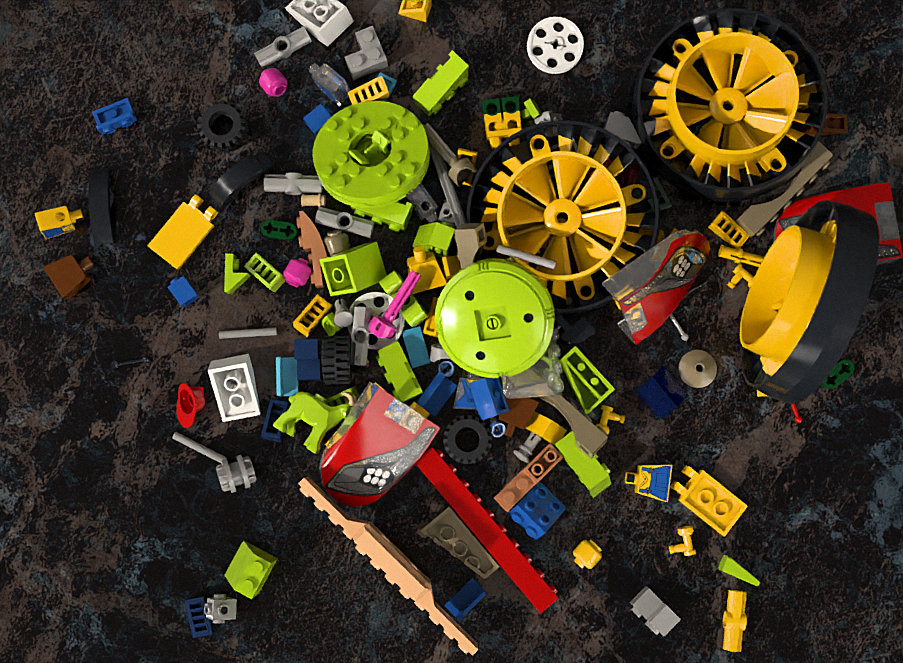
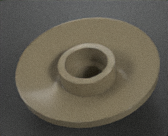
(688, 370)

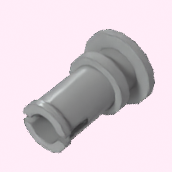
(343, 316)
(527, 448)

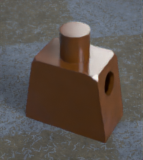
(69, 274)
(519, 414)

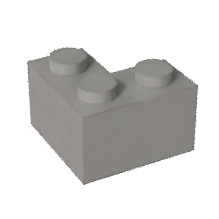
(369, 58)
(658, 615)

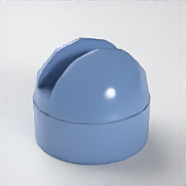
(445, 365)
(500, 426)

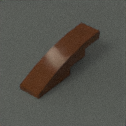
(833, 125)

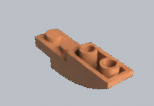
(312, 241)
(528, 477)

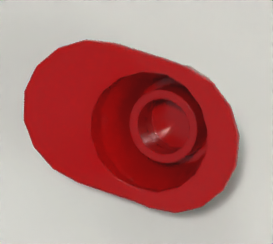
(189, 402)

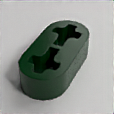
(280, 226)
(839, 377)

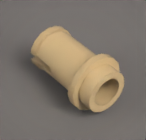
(313, 200)

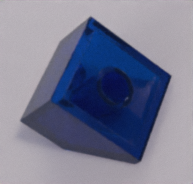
(661, 393)

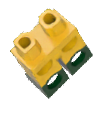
(501, 128)

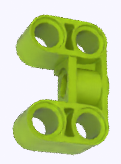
(413, 311)

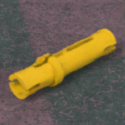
(739, 255)

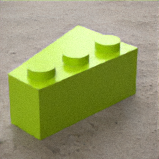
(442, 84)
(395, 215)
(435, 238)
(399, 372)
(585, 380)
(589, 471)

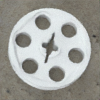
(564, 45)
(368, 300)

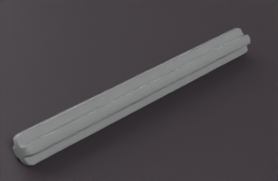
(448, 187)

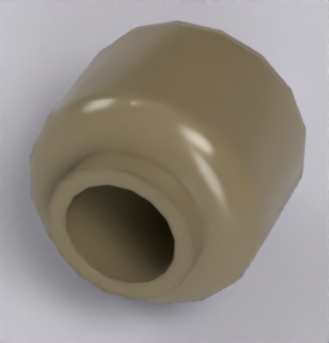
(336, 242)

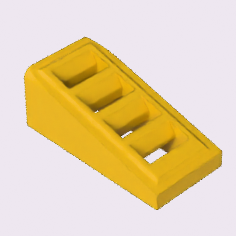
(365, 87)
(733, 226)
(317, 319)

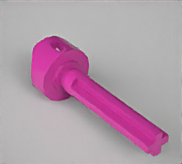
(383, 326)

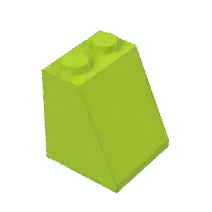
(353, 269)
(249, 569)

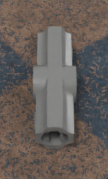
(272, 53)
(292, 184)
(356, 226)
(361, 322)

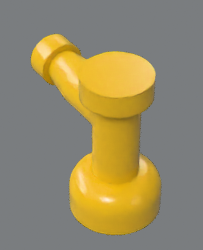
(740, 273)
(608, 414)
(687, 547)

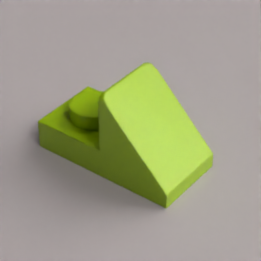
(232, 279)

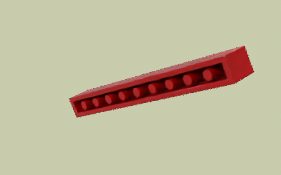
(486, 530)

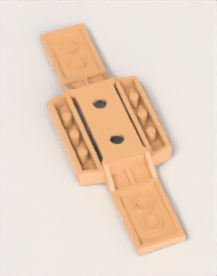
(392, 562)

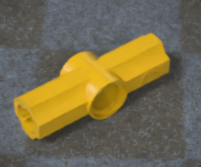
(734, 620)

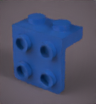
(537, 511)

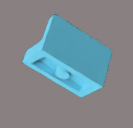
(286, 376)

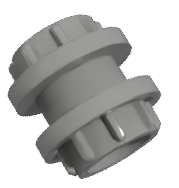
(236, 473)

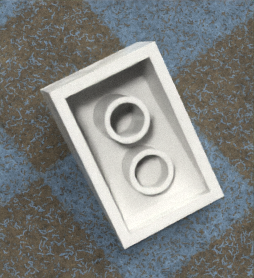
(321, 18)
(234, 387)

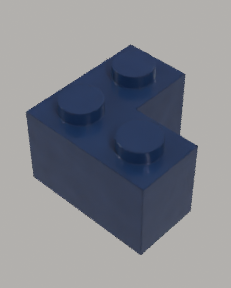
(308, 358)

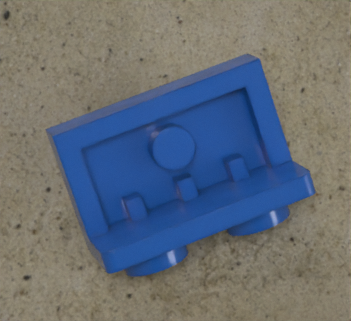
(114, 116)

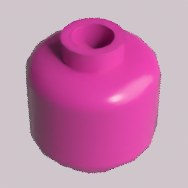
(273, 82)
(297, 272)

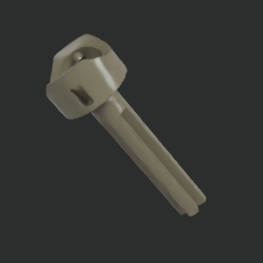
(459, 168)

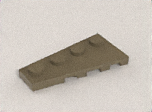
(461, 542)

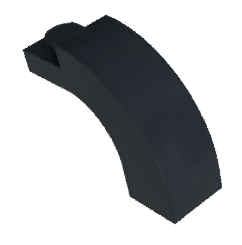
(238, 176)

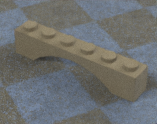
(756, 216)
(470, 242)
(587, 435)

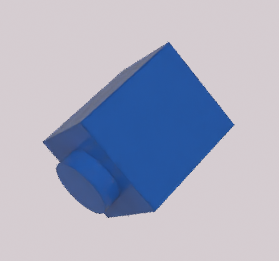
(317, 118)
(183, 291)

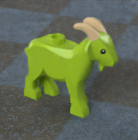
(316, 413)

